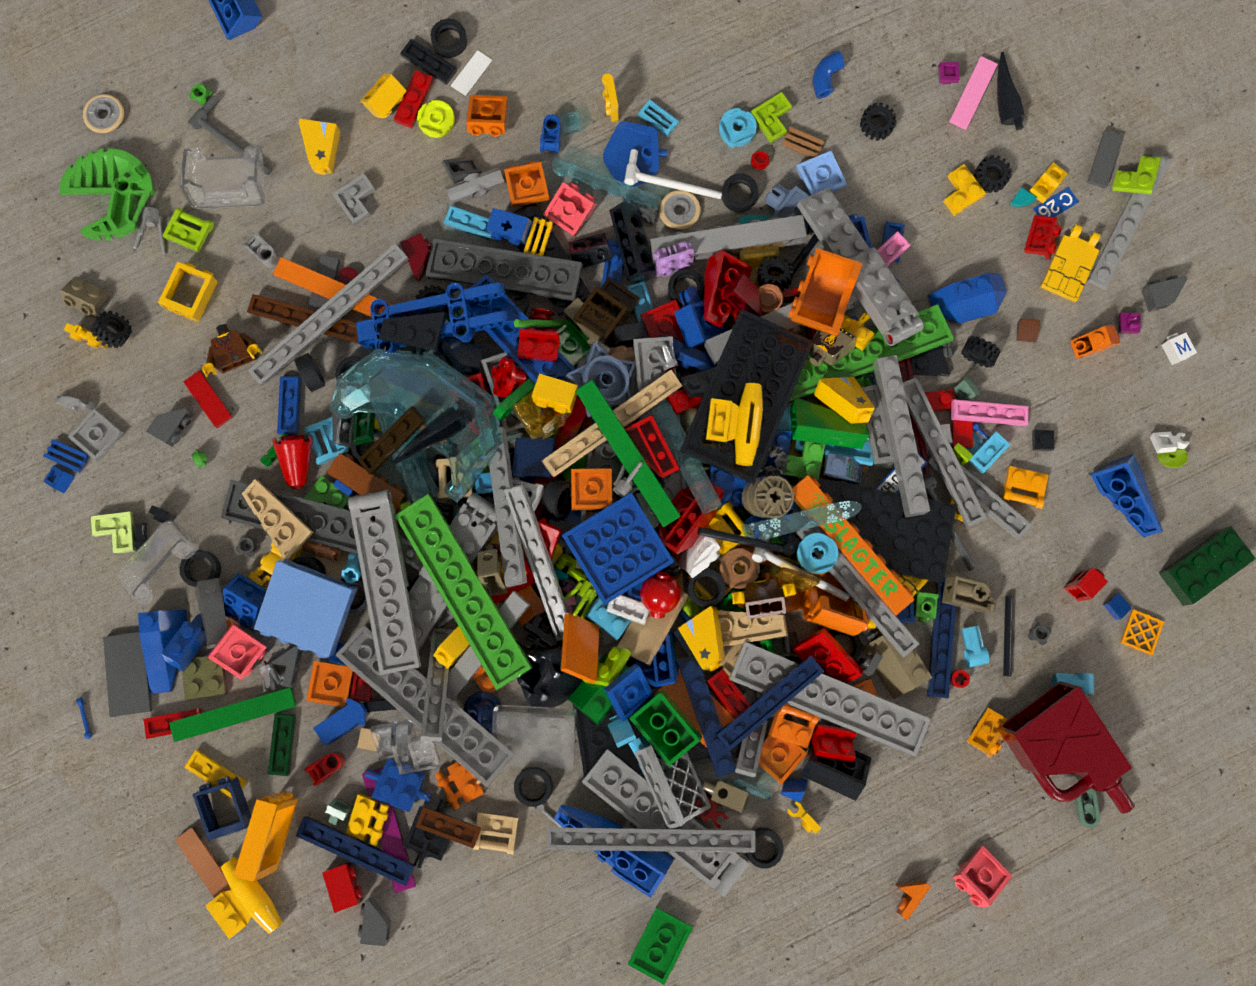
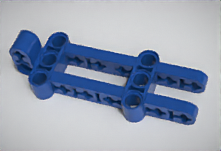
(369, 330)

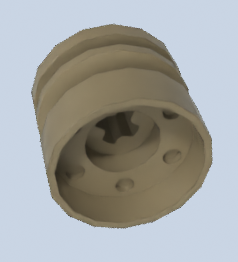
(758, 501)

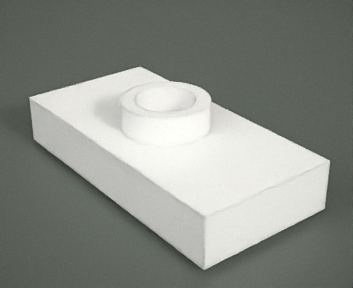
(629, 609)

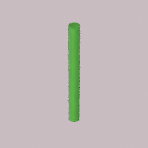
(539, 323)

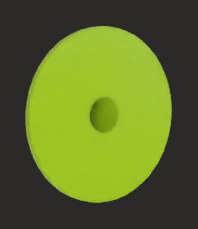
(1173, 459)

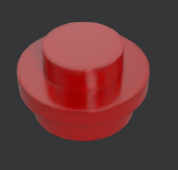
(760, 160)

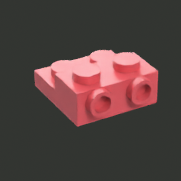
(570, 208)
(237, 651)
(982, 877)

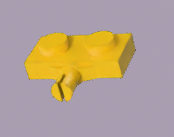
(857, 328)
(78, 333)

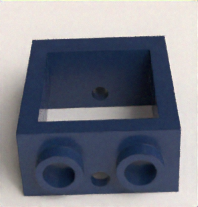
(207, 814)

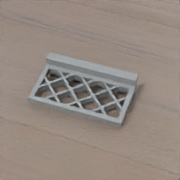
(661, 787)

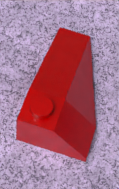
(719, 273)

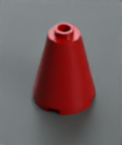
(294, 458)

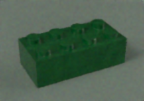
(1207, 566)

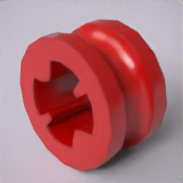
(964, 683)

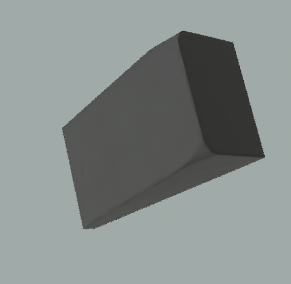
(342, 430)

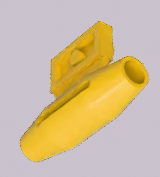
(737, 422)
(245, 900)

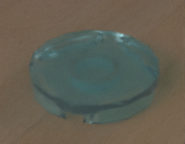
(753, 787)

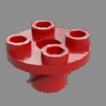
(507, 377)

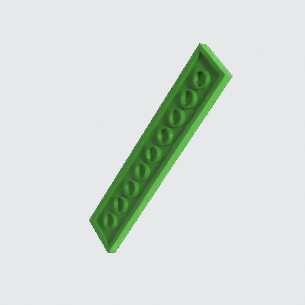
(861, 362)
(463, 592)

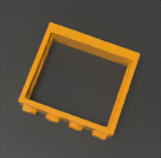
(266, 836)

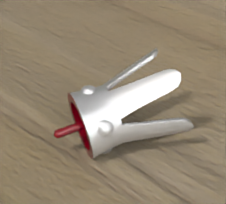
(670, 362)
(269, 673)

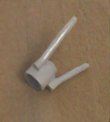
(150, 218)
(624, 486)

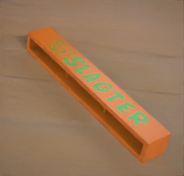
(855, 549)

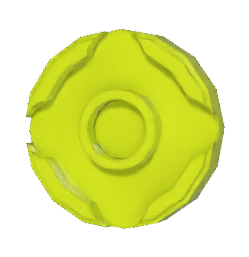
(436, 118)

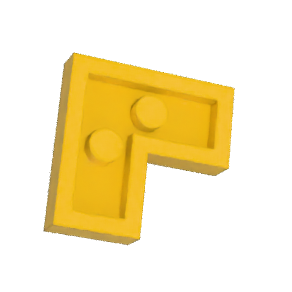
(967, 191)

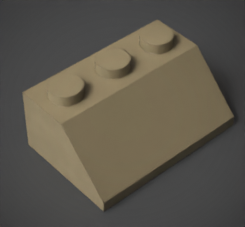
(897, 672)

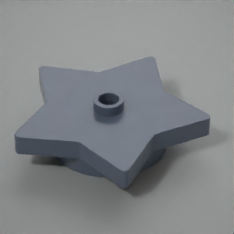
(603, 367)

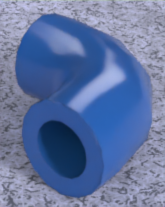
(824, 72)

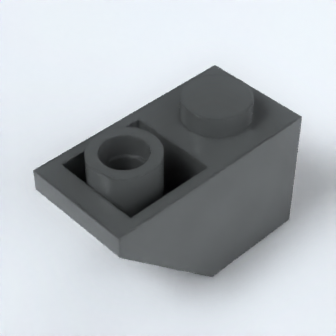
(1163, 294)
(170, 425)
(375, 925)

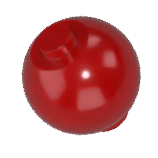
(660, 594)

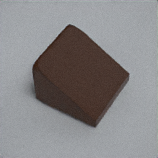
(1027, 330)

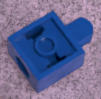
(692, 322)

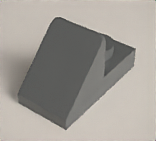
(461, 167)
(291, 660)

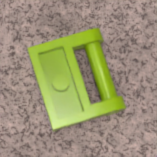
(186, 235)

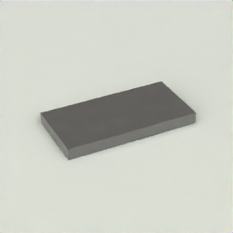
(126, 675)

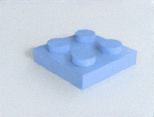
(821, 173)

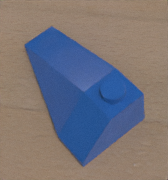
(1128, 491)
(155, 633)

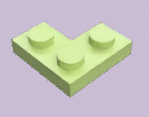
(119, 526)

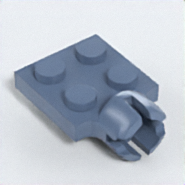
(786, 201)

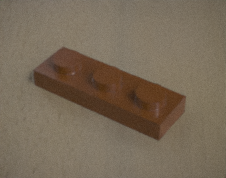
(448, 827)

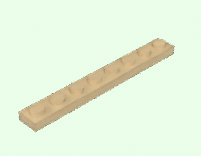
(625, 413)

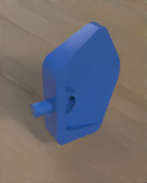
(629, 137)

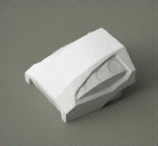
(699, 556)

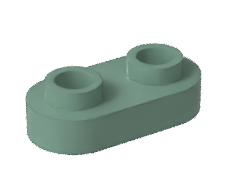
(1090, 806)

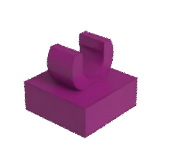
(948, 72)
(1130, 323)

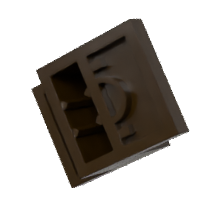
(606, 308)

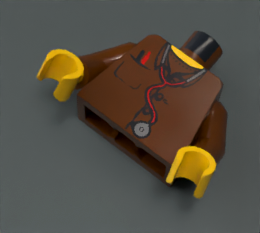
(229, 351)
(764, 598)

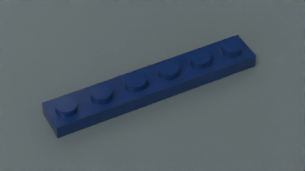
(941, 647)
(769, 702)
(706, 715)
(355, 850)

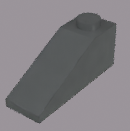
(211, 609)

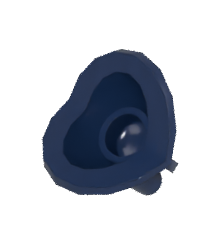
(481, 707)

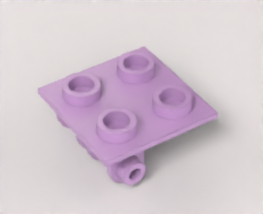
(679, 260)

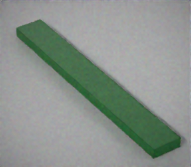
(628, 453)

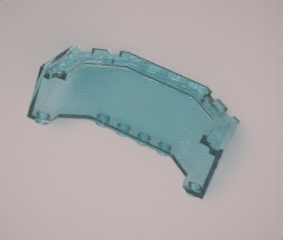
(401, 380)

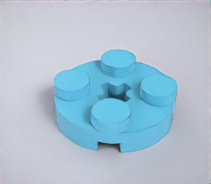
(741, 118)
(823, 543)

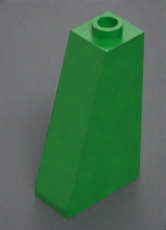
(825, 426)

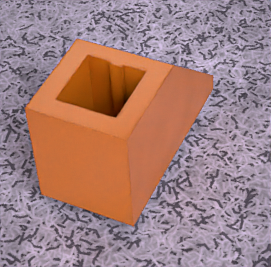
(1095, 341)

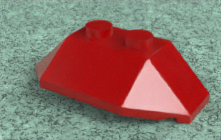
(682, 532)

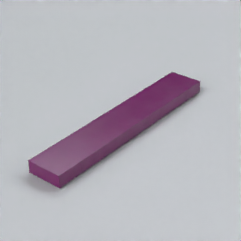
(391, 838)

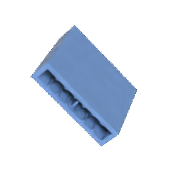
(305, 608)

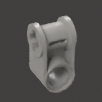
(260, 248)

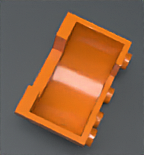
(825, 292)
(831, 611)

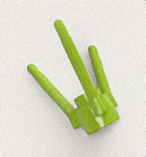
(587, 593)

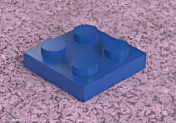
(629, 692)

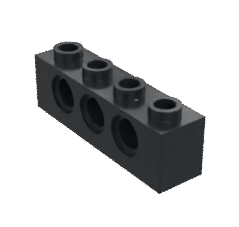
(632, 242)

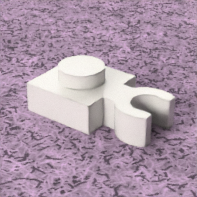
(1166, 442)

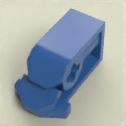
(342, 722)

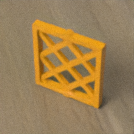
(1155, 636)

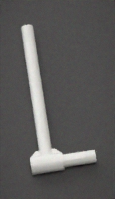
(633, 175)
(764, 554)

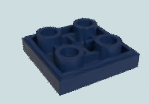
(529, 457)

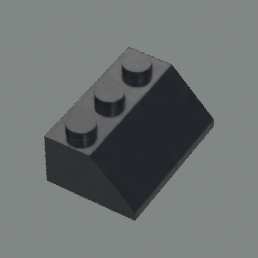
(837, 775)

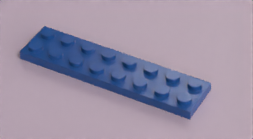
(508, 337)

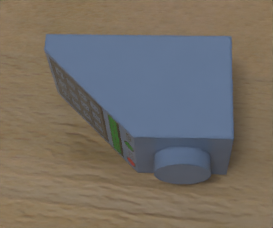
(841, 468)

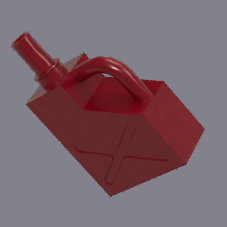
(1065, 737)

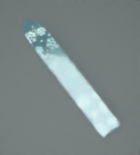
(802, 520)

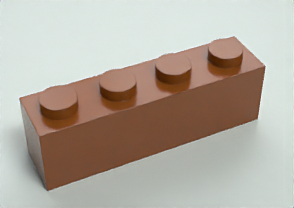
(359, 480)

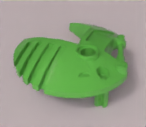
(107, 175)

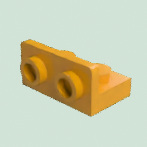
(985, 735)

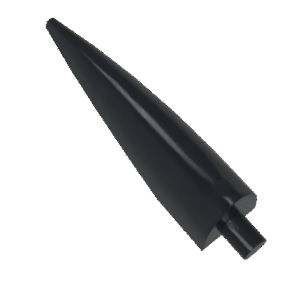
(1009, 101)
(438, 430)

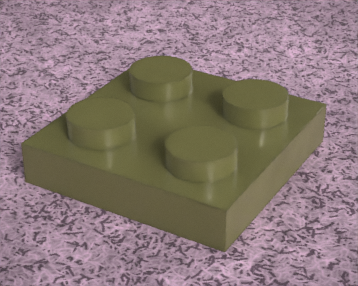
(203, 679)

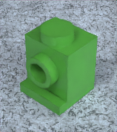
(920, 600)

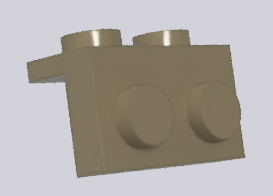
(83, 296)

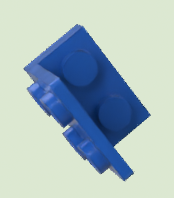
(243, 600)

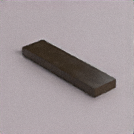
(392, 440)

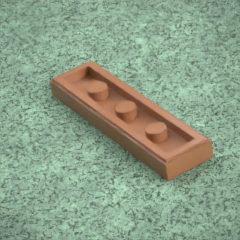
(203, 861)

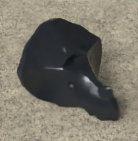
(546, 683)

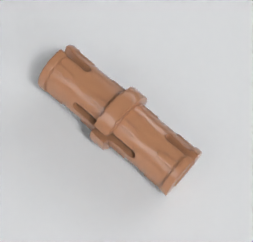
(322, 551)

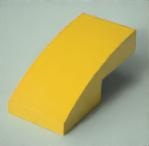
(1048, 182)

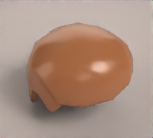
(770, 297)

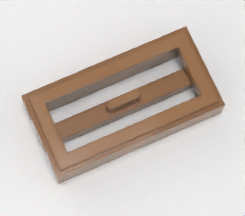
(806, 137)

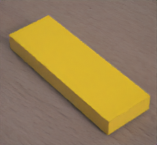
(210, 770)

